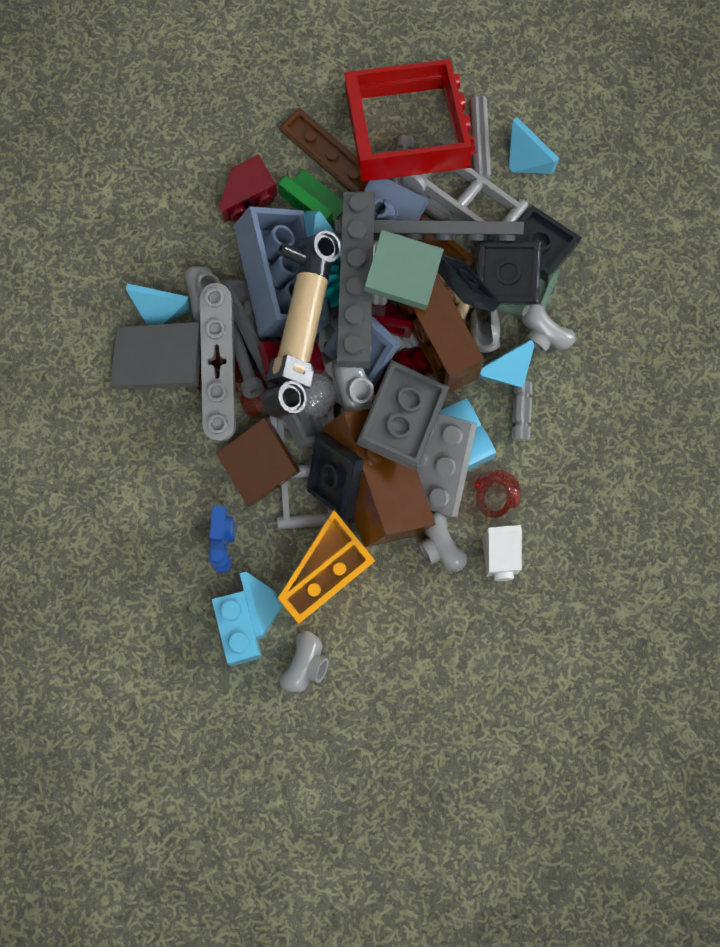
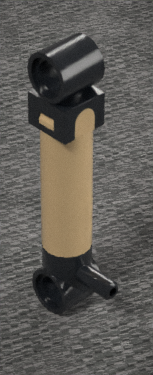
(292, 368)

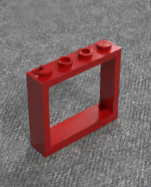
(402, 80)

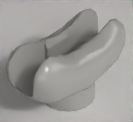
(196, 280)
(544, 330)
(485, 334)
(354, 388)
(441, 547)
(306, 665)

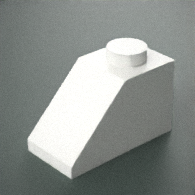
(503, 552)

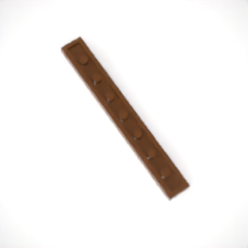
(344, 167)

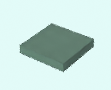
(403, 270)

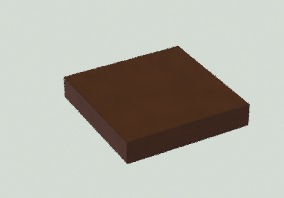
(258, 462)

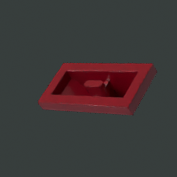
(392, 319)

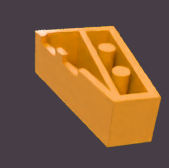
(325, 569)

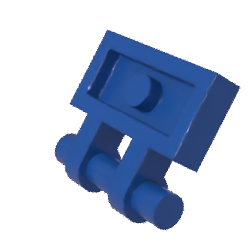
(221, 533)

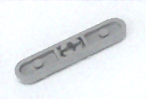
(219, 393)

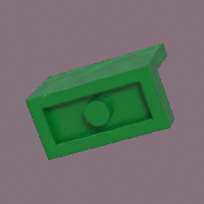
(311, 195)

